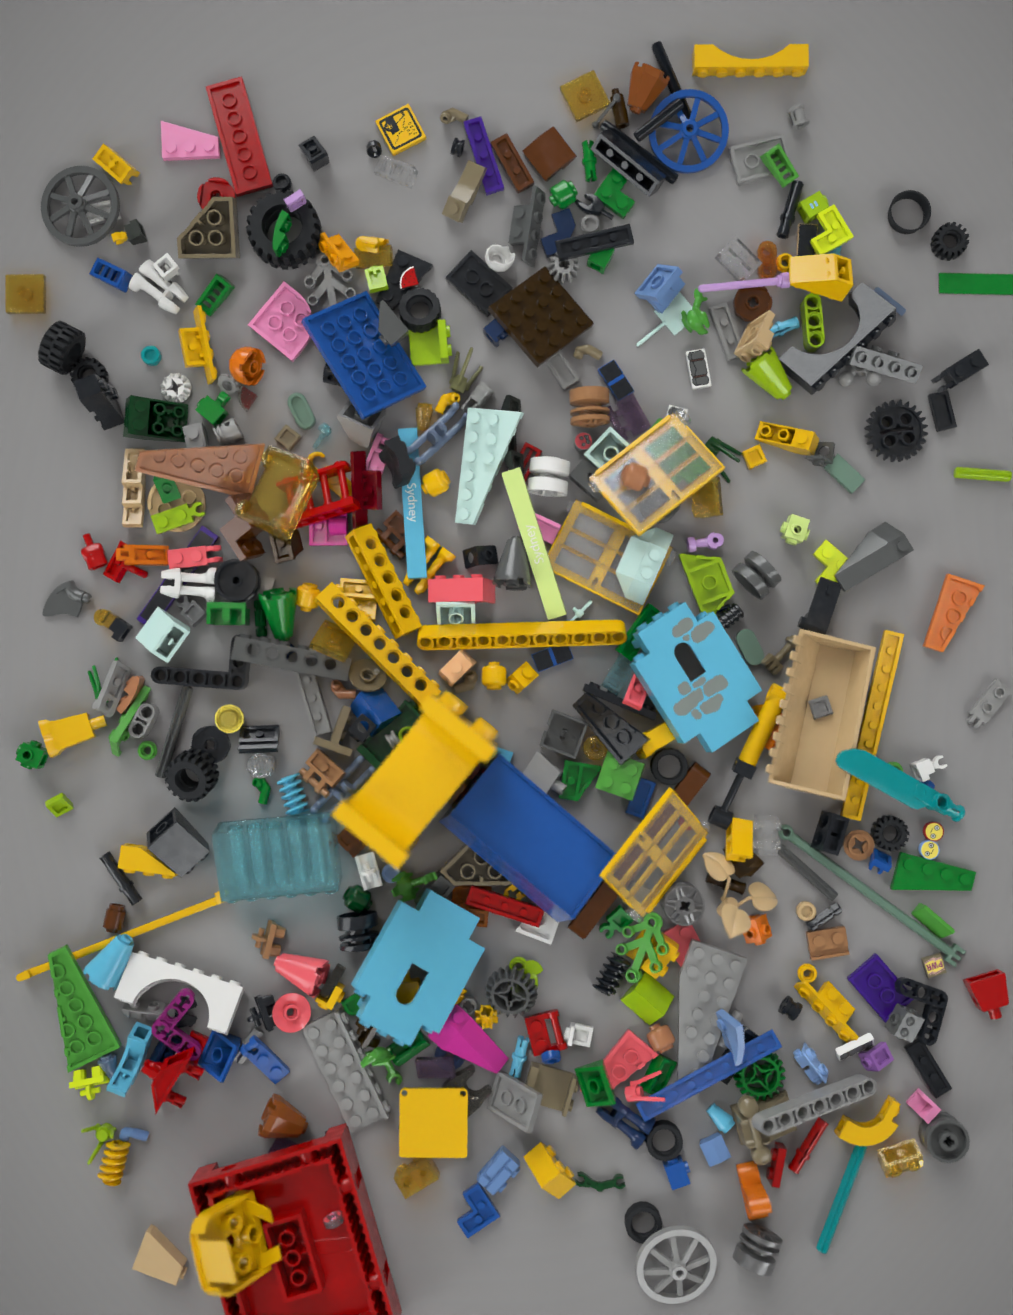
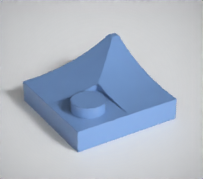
(732, 1035)

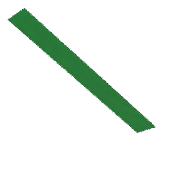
(976, 283)

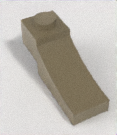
(464, 192)

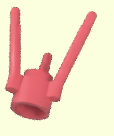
(636, 1093)

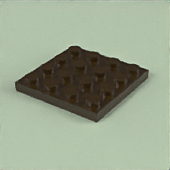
(540, 316)

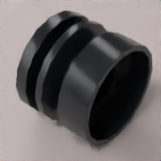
(358, 935)

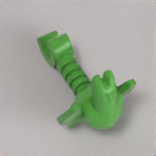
(696, 318)
(406, 885)
(382, 1056)

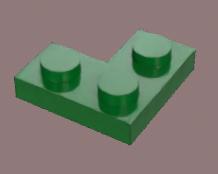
(612, 196)

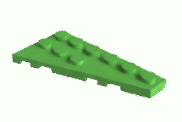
(81, 1018)

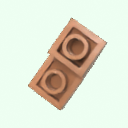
(133, 688)

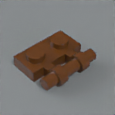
(395, 525)

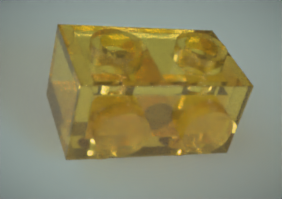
(900, 1158)
(416, 1175)

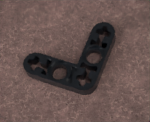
(931, 1005)

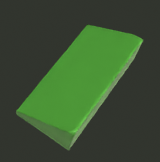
(932, 921)

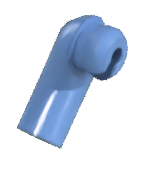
(128, 1132)

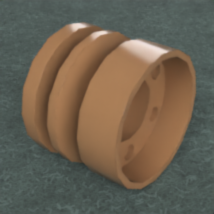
(590, 406)

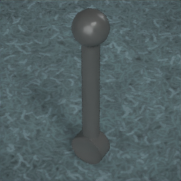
(616, 98)

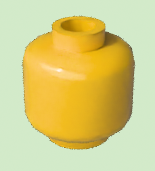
(435, 482)
(305, 596)
(494, 676)

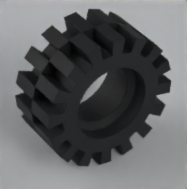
(942, 249)
(85, 364)
(901, 835)

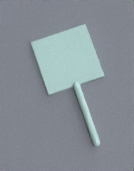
(671, 317)

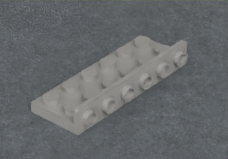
(340, 1061)

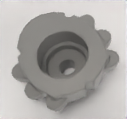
(227, 384)

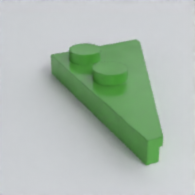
(122, 733)

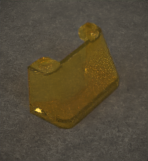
(280, 493)

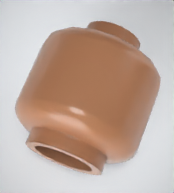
(635, 476)
(660, 1038)

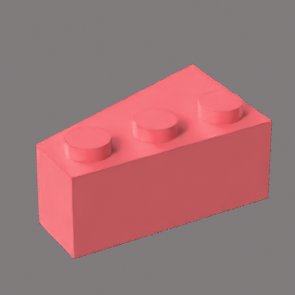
(461, 589)

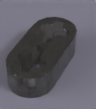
(332, 981)

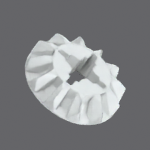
(183, 391)

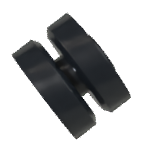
(226, 578)

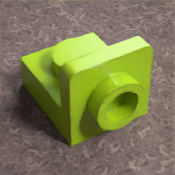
(376, 279)

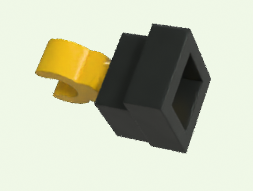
(133, 232)

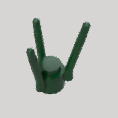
(716, 445)

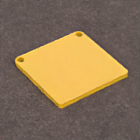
(433, 1123)

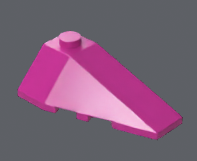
(468, 1041)

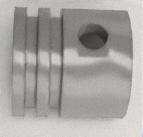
(228, 432)

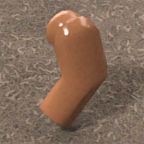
(341, 692)

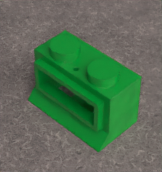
(228, 613)

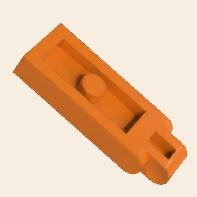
(143, 555)

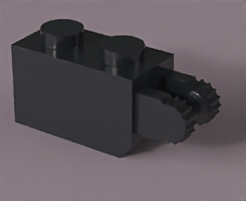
(961, 370)

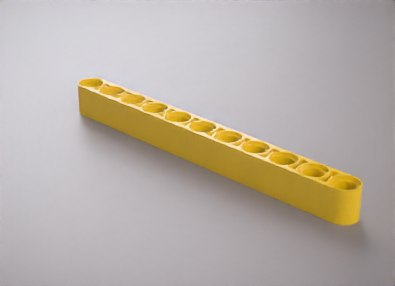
(521, 635)

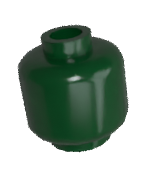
(357, 899)

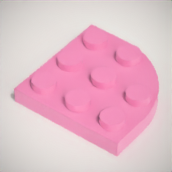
(281, 321)

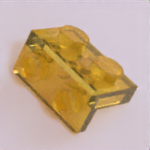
(708, 500)

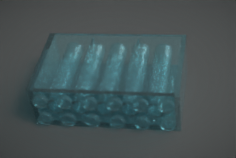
(277, 857)

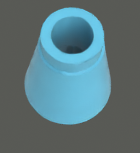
(721, 1118)

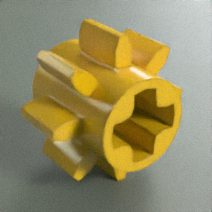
(486, 1016)

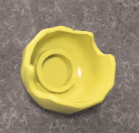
(229, 718)

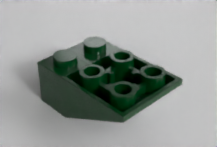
(154, 419)

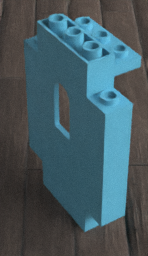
(432, 938)

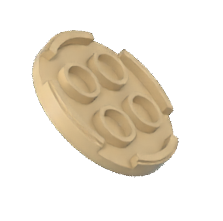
(189, 494)

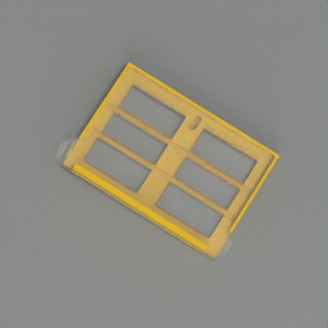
(677, 468)
(591, 550)
(655, 855)

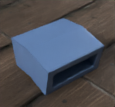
(714, 1149)

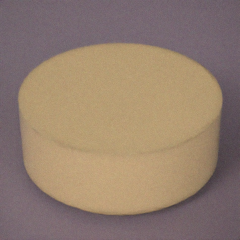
(805, 911)

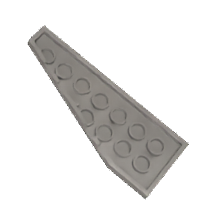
(705, 986)

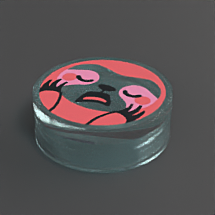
(333, 1220)

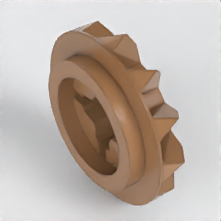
(866, 848)

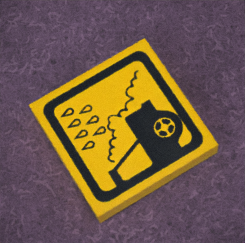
(400, 130)

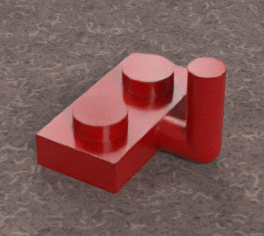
(116, 569)

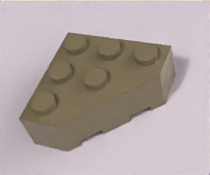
(212, 232)
(470, 869)

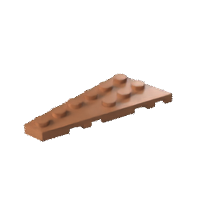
(216, 468)

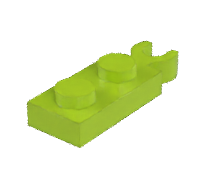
(176, 517)

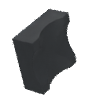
(398, 461)

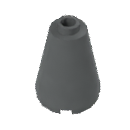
(513, 566)

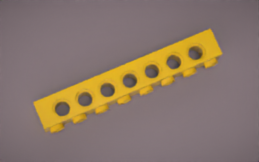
(366, 643)

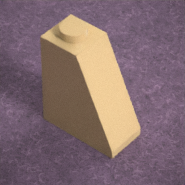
(160, 1257)

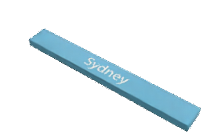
(413, 515)

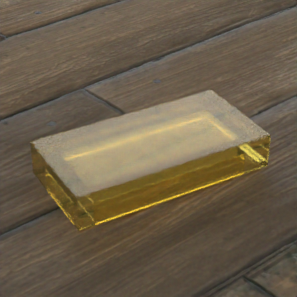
(369, 259)

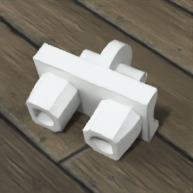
(368, 870)

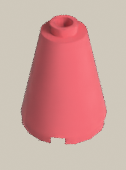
(303, 971)

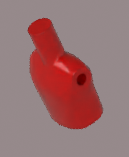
(93, 553)

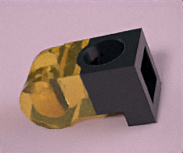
(114, 623)

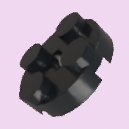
(211, 733)

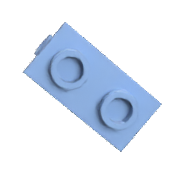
(807, 1057)

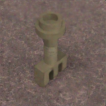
(773, 662)

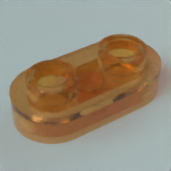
(768, 261)

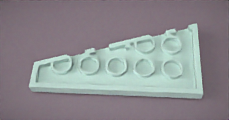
(484, 451)

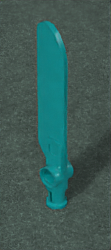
(896, 783)

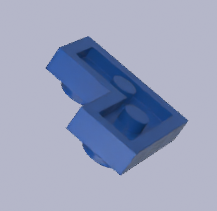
(482, 1211)

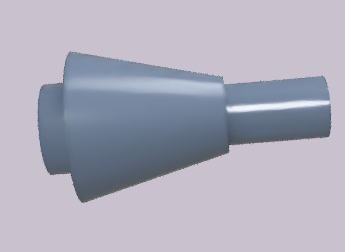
(108, 1064)

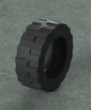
(419, 324)

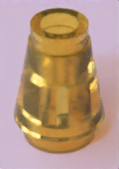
(423, 415)

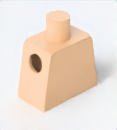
(457, 668)

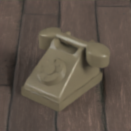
(749, 1136)

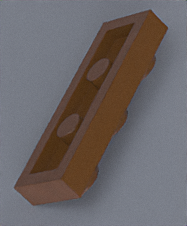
(512, 163)

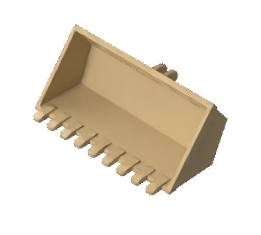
(808, 747)

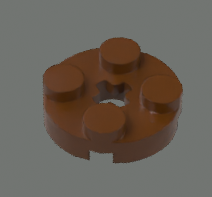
(742, 307)

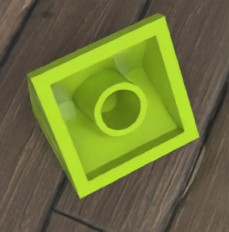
(648, 999)

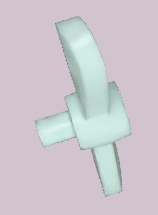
(580, 612)

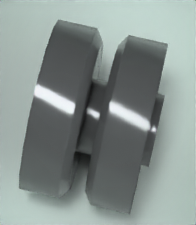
(756, 575)
(944, 1138)

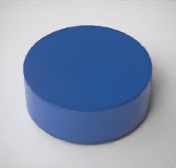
(551, 1057)

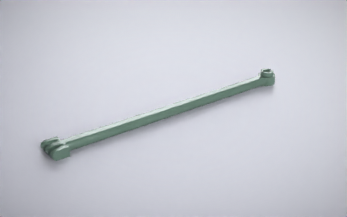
(949, 951)

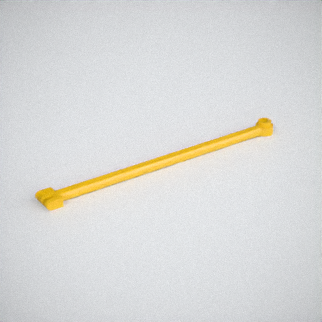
(133, 932)

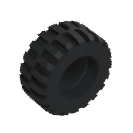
(266, 213)

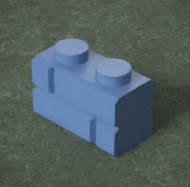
(498, 1170)

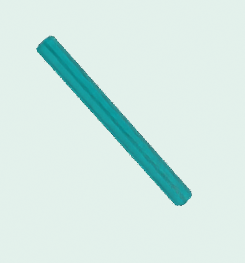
(841, 1198)

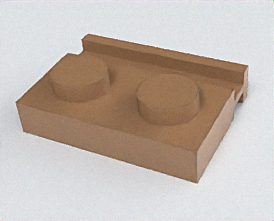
(827, 943)

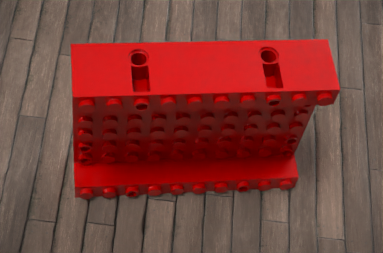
(319, 1267)

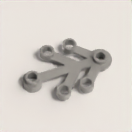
(328, 283)

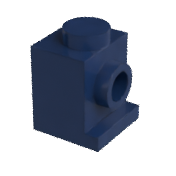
(495, 332)

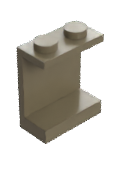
(555, 1086)

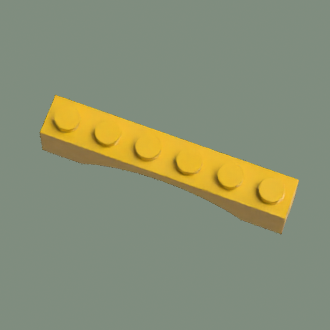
(711, 61)

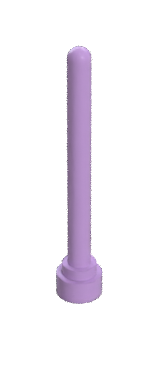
(781, 280)

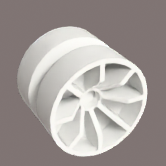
(548, 472)

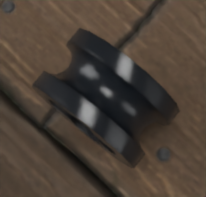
(457, 147)

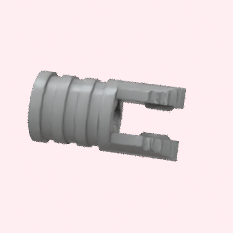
(479, 396)

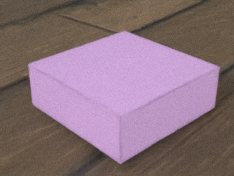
(295, 200)

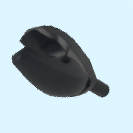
(595, 208)

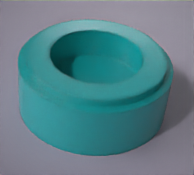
(151, 355)

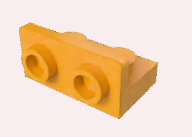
(337, 252)

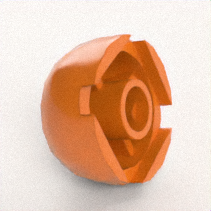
(246, 365)

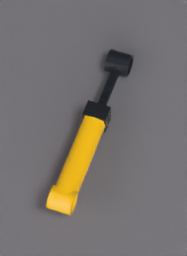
(746, 762)

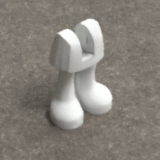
(164, 299)
(180, 577)

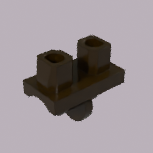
(367, 1036)

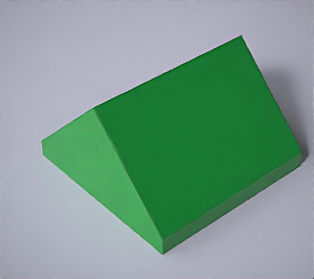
(595, 1084)

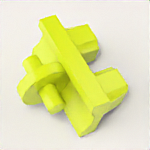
(80, 1081)

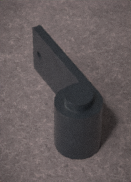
(821, 607)

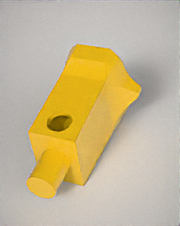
(69, 732)
(659, 735)

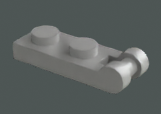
(112, 689)

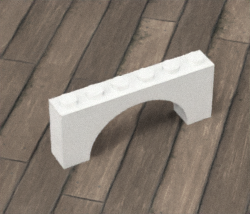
(145, 972)

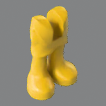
(442, 557)

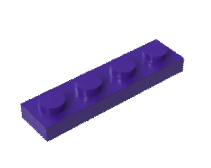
(483, 154)

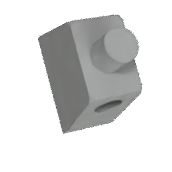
(545, 774)

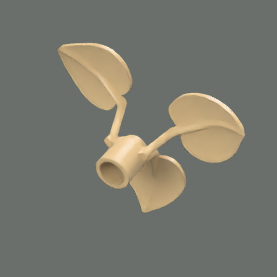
(734, 919)

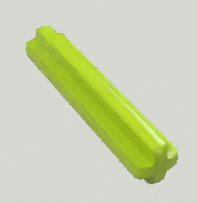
(982, 474)

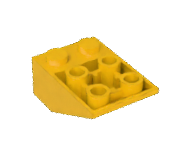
(822, 274)

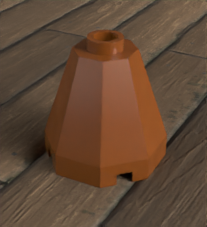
(645, 87)
(281, 1120)

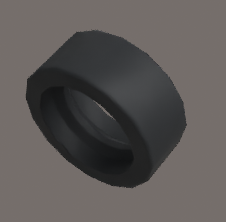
(683, 766)
(669, 1154)
(637, 1208)

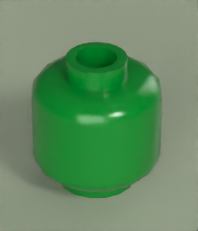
(563, 194)

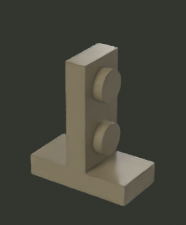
(338, 733)

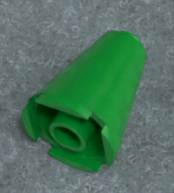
(280, 611)

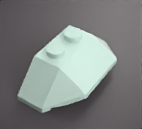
(642, 562)

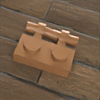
(325, 768)

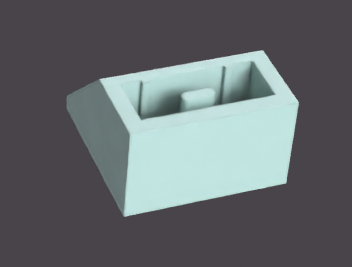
(163, 634)

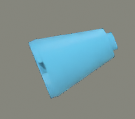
(109, 964)

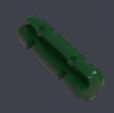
(260, 619)

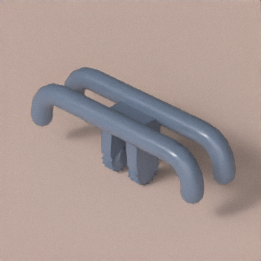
(437, 435)
(344, 788)

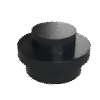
(282, 182)

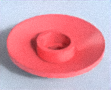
(299, 1017)

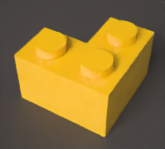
(548, 1171)

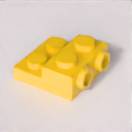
(664, 959)

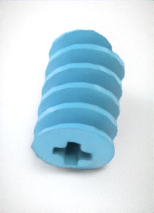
(292, 794)

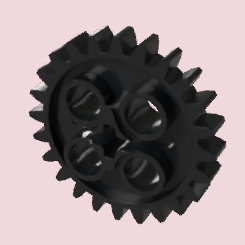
(893, 414)

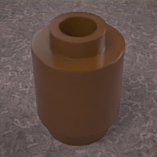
(114, 917)

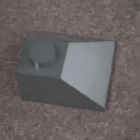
(390, 326)

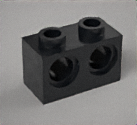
(830, 833)

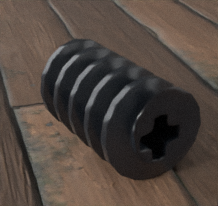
(612, 974)

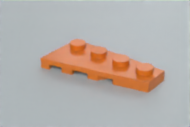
(951, 608)

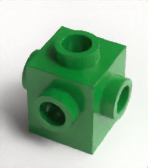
(31, 755)

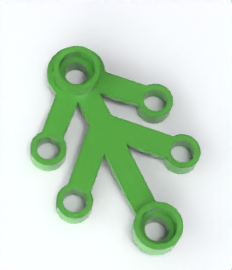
(645, 945)

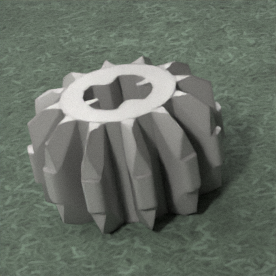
(561, 273)

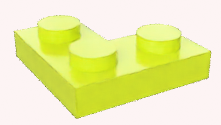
(835, 232)
(831, 558)

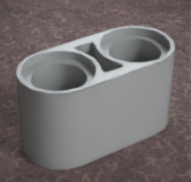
(146, 722)

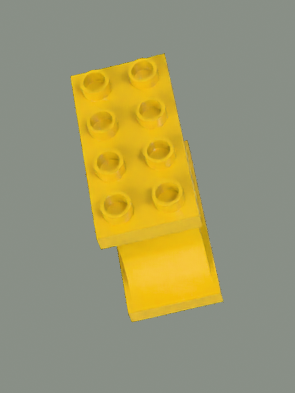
(417, 778)

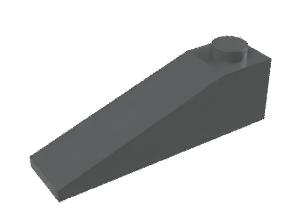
(877, 551)

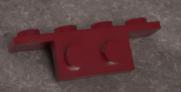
(365, 487)

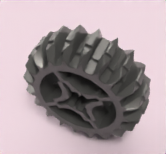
(523, 991)

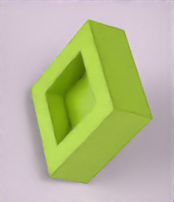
(59, 804)

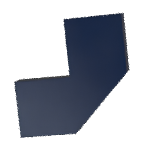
(565, 227)

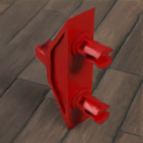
(166, 1074)

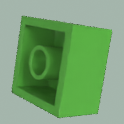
(620, 779)

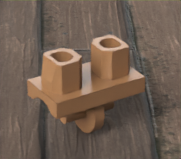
(268, 947)

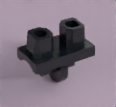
(262, 1005)

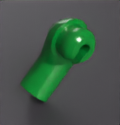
(264, 789)

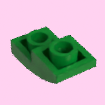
(280, 240)

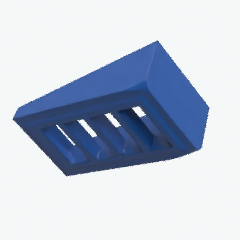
(122, 279)

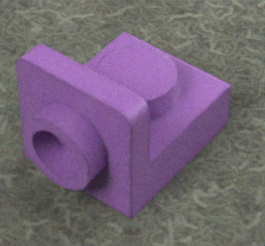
(876, 1058)

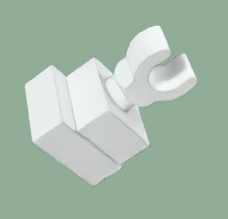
(166, 267)
(924, 767)

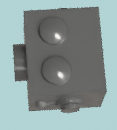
(904, 1022)

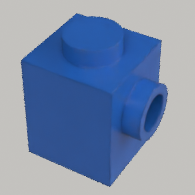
(677, 1172)

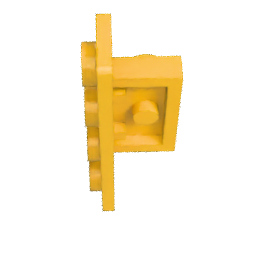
(196, 346)
(830, 1006)

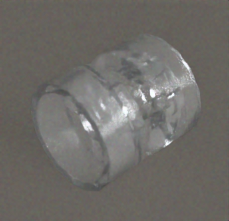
(262, 765)

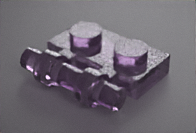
(632, 414)

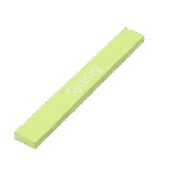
(534, 543)

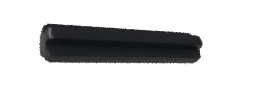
(658, 120)

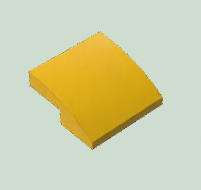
(362, 594)

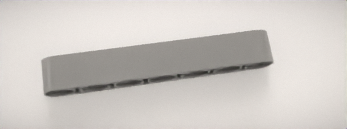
(842, 1093)

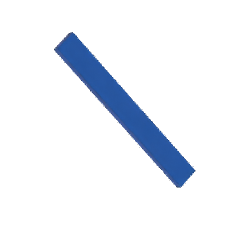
(708, 1075)

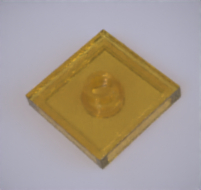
(584, 96)
(25, 294)
(332, 641)

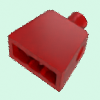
(988, 992)

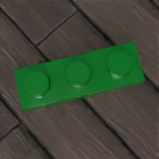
(627, 648)

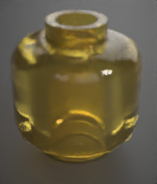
(588, 750)

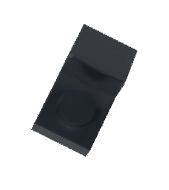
(315, 153)

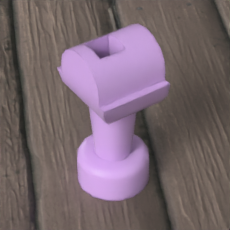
(712, 541)

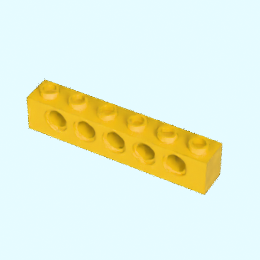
(383, 591)

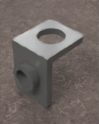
(820, 460)

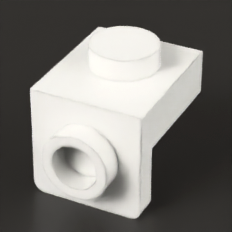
(578, 1034)

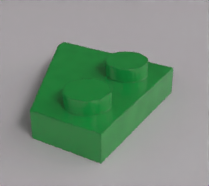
(577, 778)

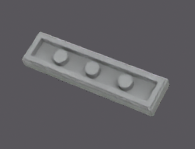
(313, 702)

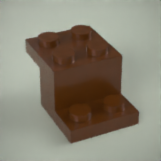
(242, 534)

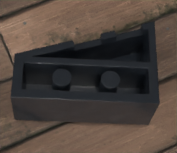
(100, 398)

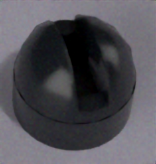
(374, 154)

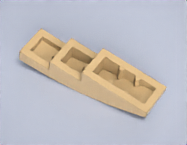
(133, 491)

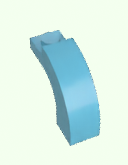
(132, 1059)

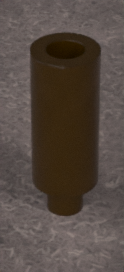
(619, 111)

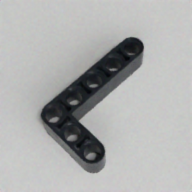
(209, 676)

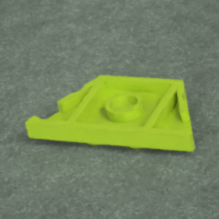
(707, 581)

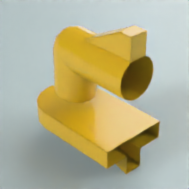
(370, 244)

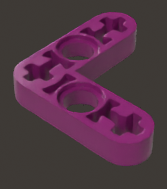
(170, 1024)

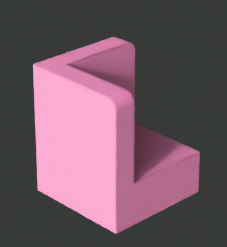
(923, 1106)

